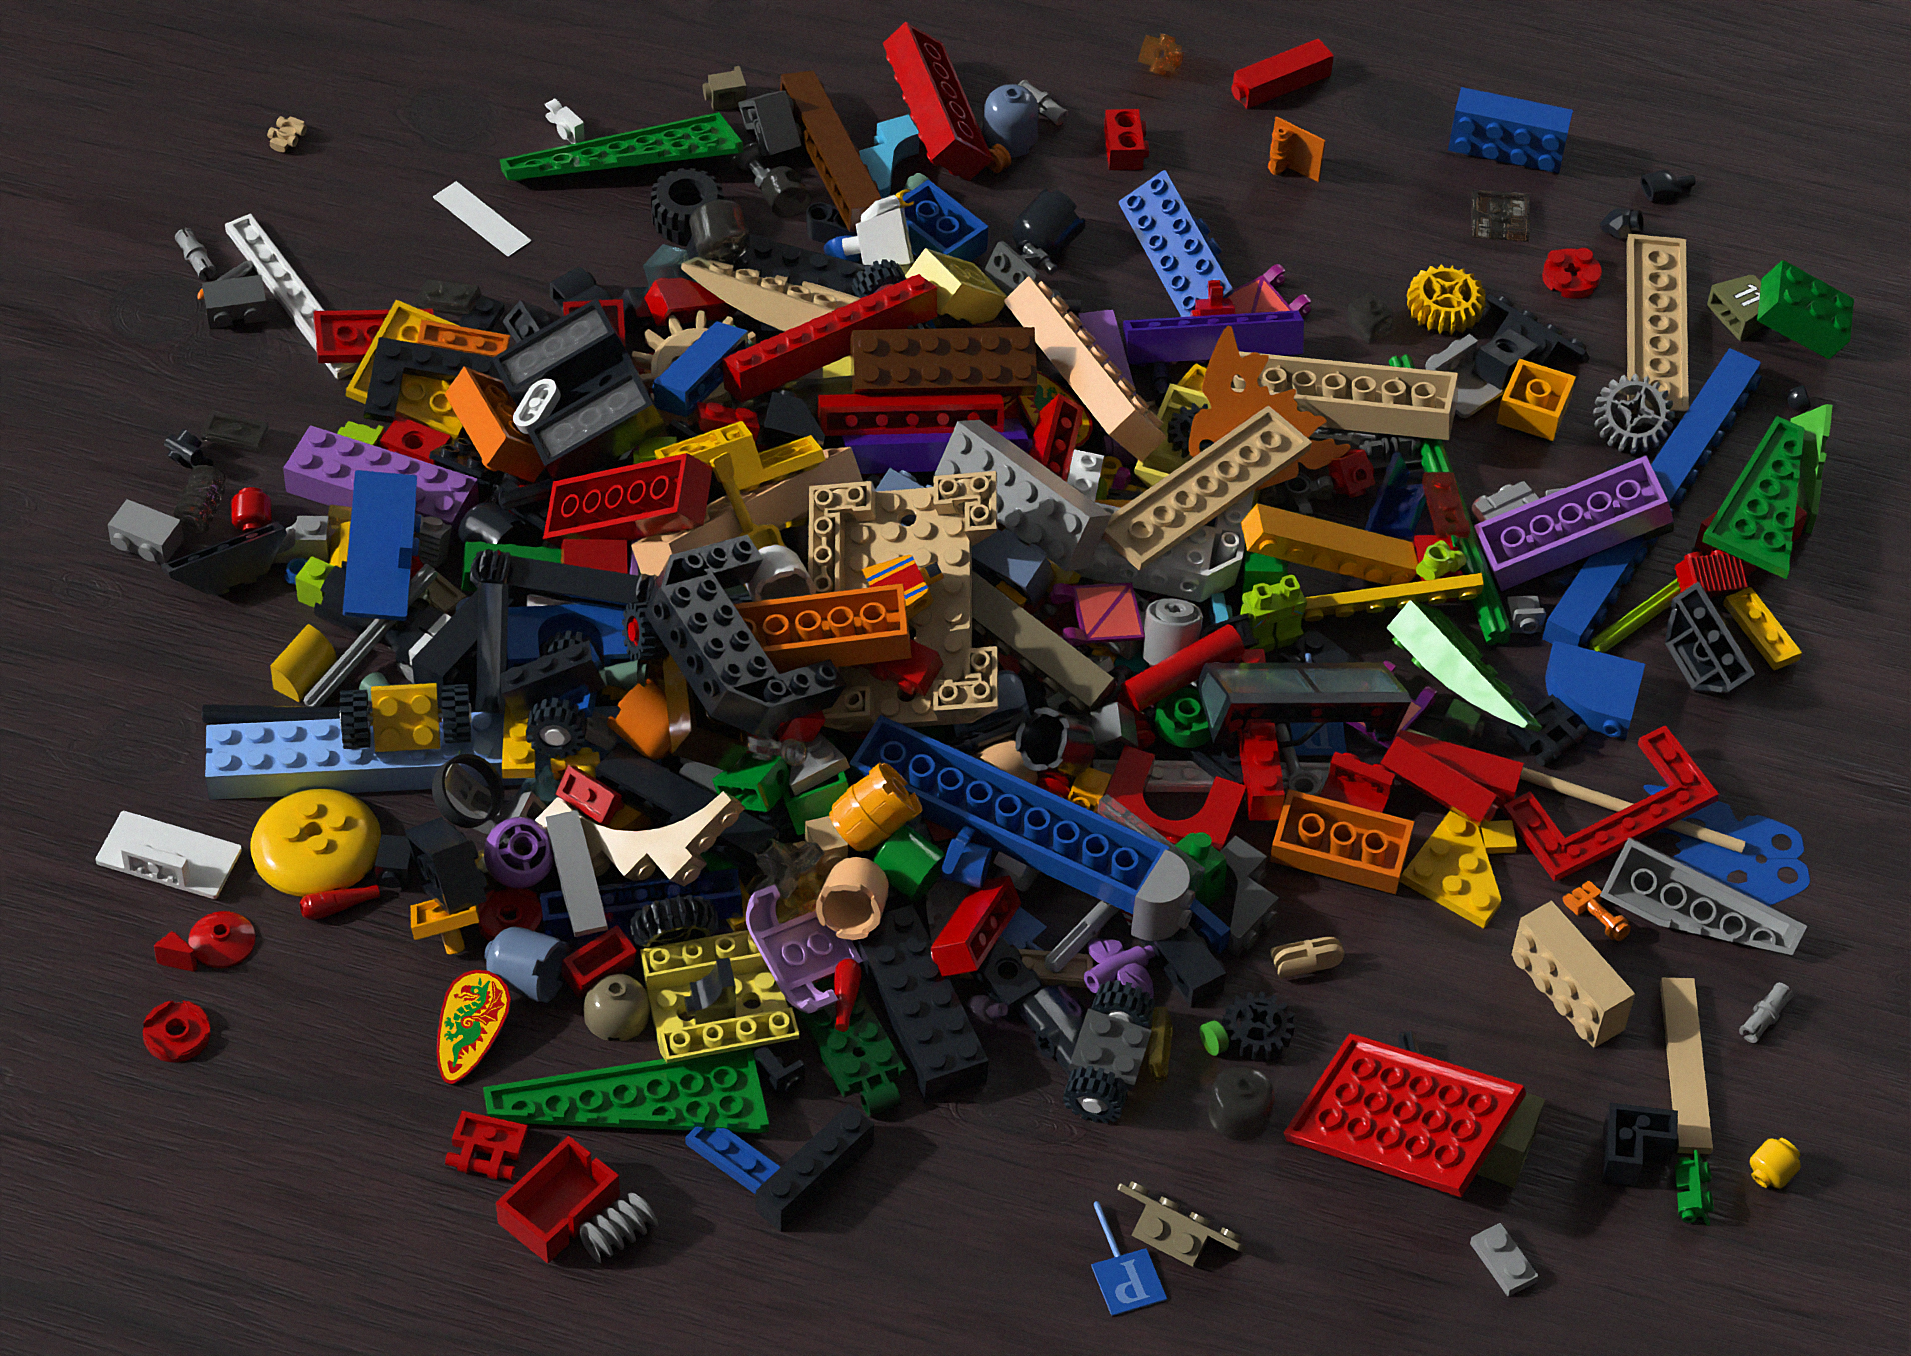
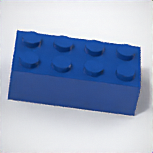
(1510, 130)

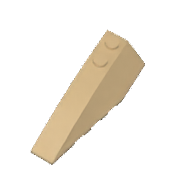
(766, 298)

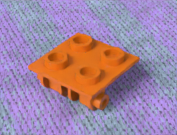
(1296, 150)

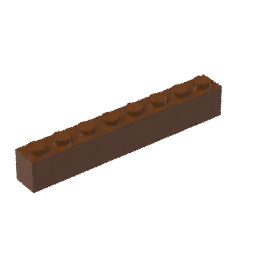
(830, 147)

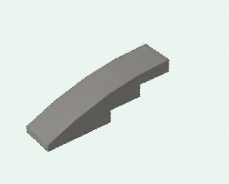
(576, 873)

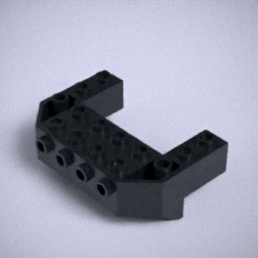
(719, 649)

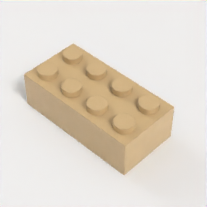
(1572, 974)

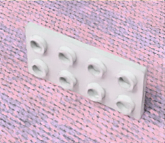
(168, 854)

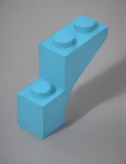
(894, 142)

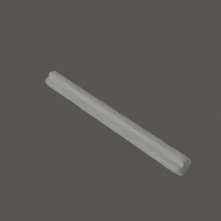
(365, 643)

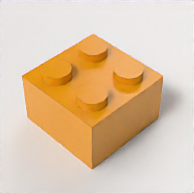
(1536, 399)

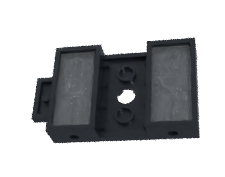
(602, 396)

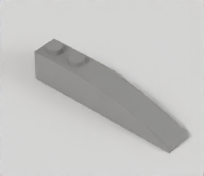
(1694, 902)

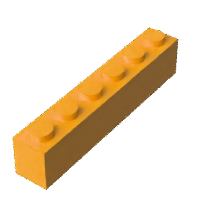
(1329, 546)

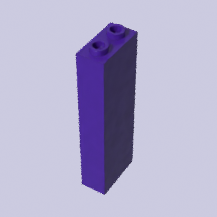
(914, 451)

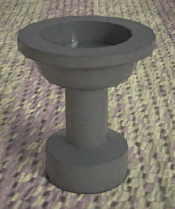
(750, 160)

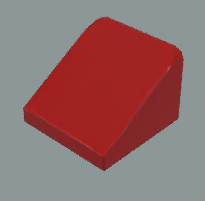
(175, 953)

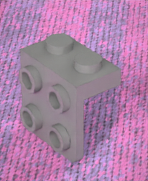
(1472, 391)

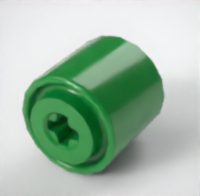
(910, 862)

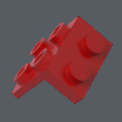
(1358, 782)

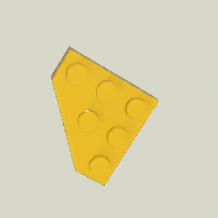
(1456, 871)

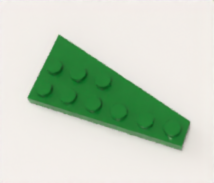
(1761, 506)

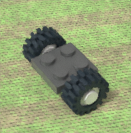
(1109, 1051)

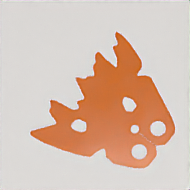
(1234, 408)

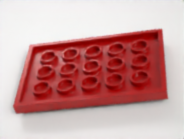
(1405, 1114)

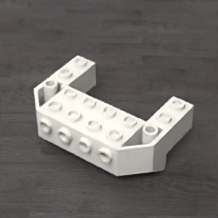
(1190, 570)

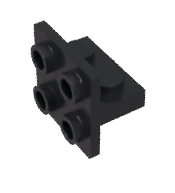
(463, 457)

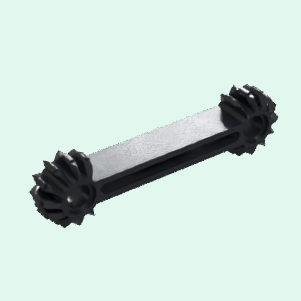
(561, 581)

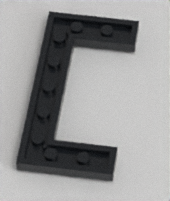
(401, 357)

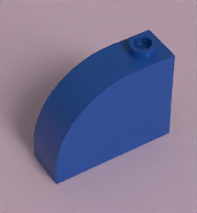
(1594, 687)

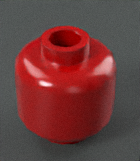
(251, 509)

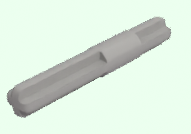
(1079, 936)

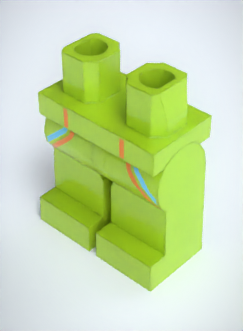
(1275, 613)

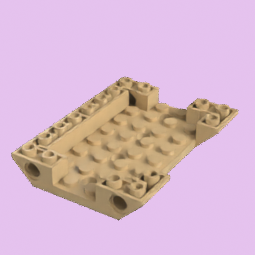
(861, 528)

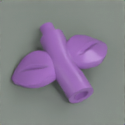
(1118, 965)

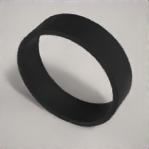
(489, 774)

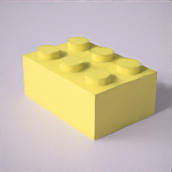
(961, 287)

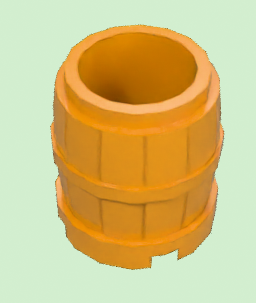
(874, 808)

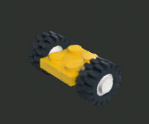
(405, 717)

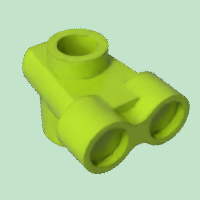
(1439, 560)

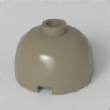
(616, 1007)

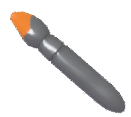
(236, 272)

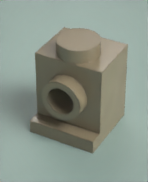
(725, 89)

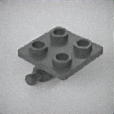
(1009, 269)

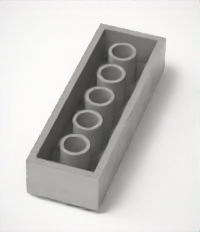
(1029, 495)

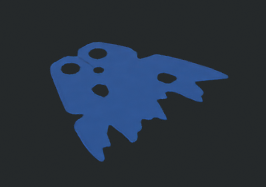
(1758, 833)

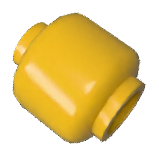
(1775, 1163)

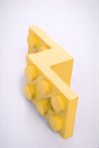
(749, 465)

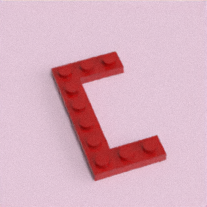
(1562, 856)

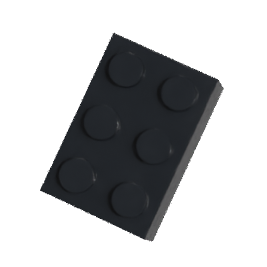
(447, 865)

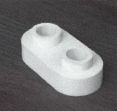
(536, 404)

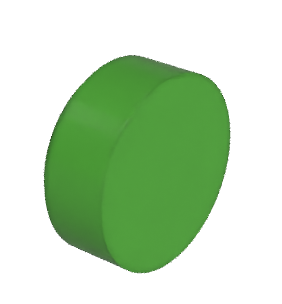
(1214, 1037)

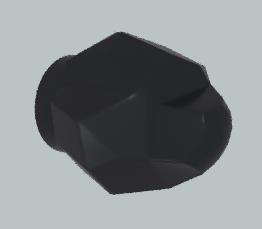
(1623, 222)

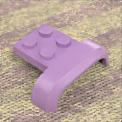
(797, 951)

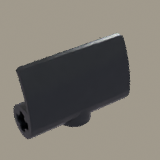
(1056, 1021)

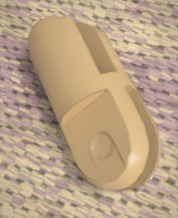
(1307, 956)

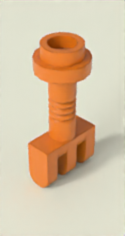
(1587, 899)

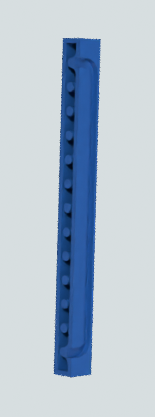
(1675, 468)

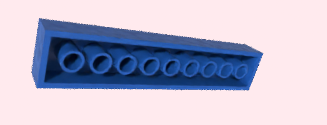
(1013, 815)

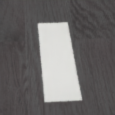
(482, 218)

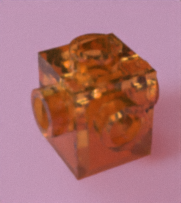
(1152, 50)

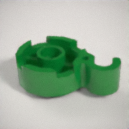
(1182, 719)

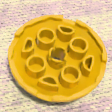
(315, 842)

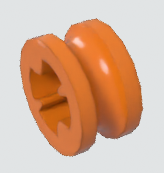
(1000, 157)

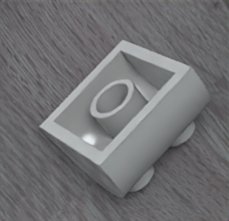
(1163, 900)

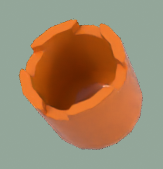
(644, 721)

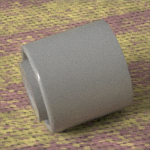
(1170, 628)

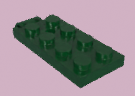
(865, 1075)

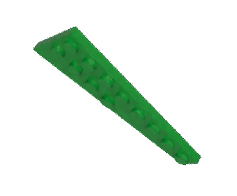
(667, 142)
(651, 1095)

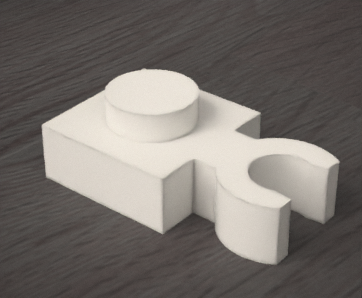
(568, 124)

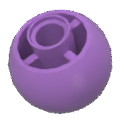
(519, 831)

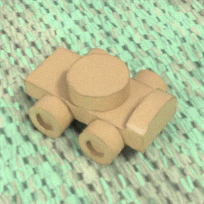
(287, 134)

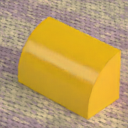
(302, 663)

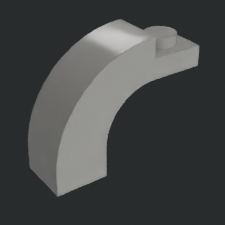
(475, 800)

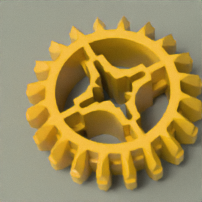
(1446, 305)

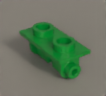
(1697, 1201)

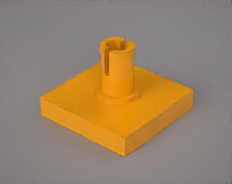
(431, 919)

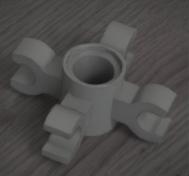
(1297, 492)

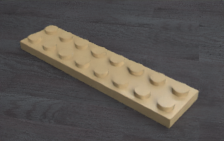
(1658, 317)
(1204, 487)

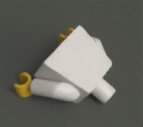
(883, 233)

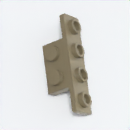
(1172, 1231)

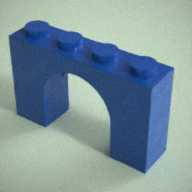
(532, 625)

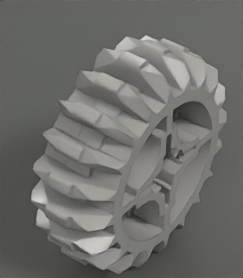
(1645, 417)

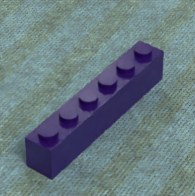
(1196, 336)

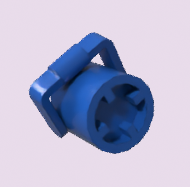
(966, 861)

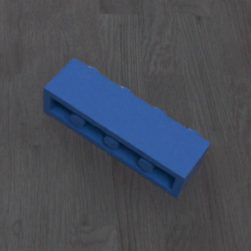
(698, 369)

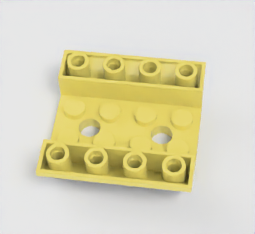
(667, 981)

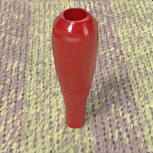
(326, 903)
(846, 987)

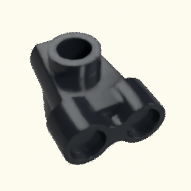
(186, 449)

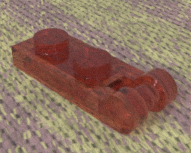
(1445, 505)

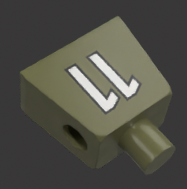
(1737, 305)

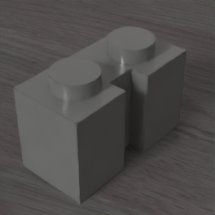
(235, 300)

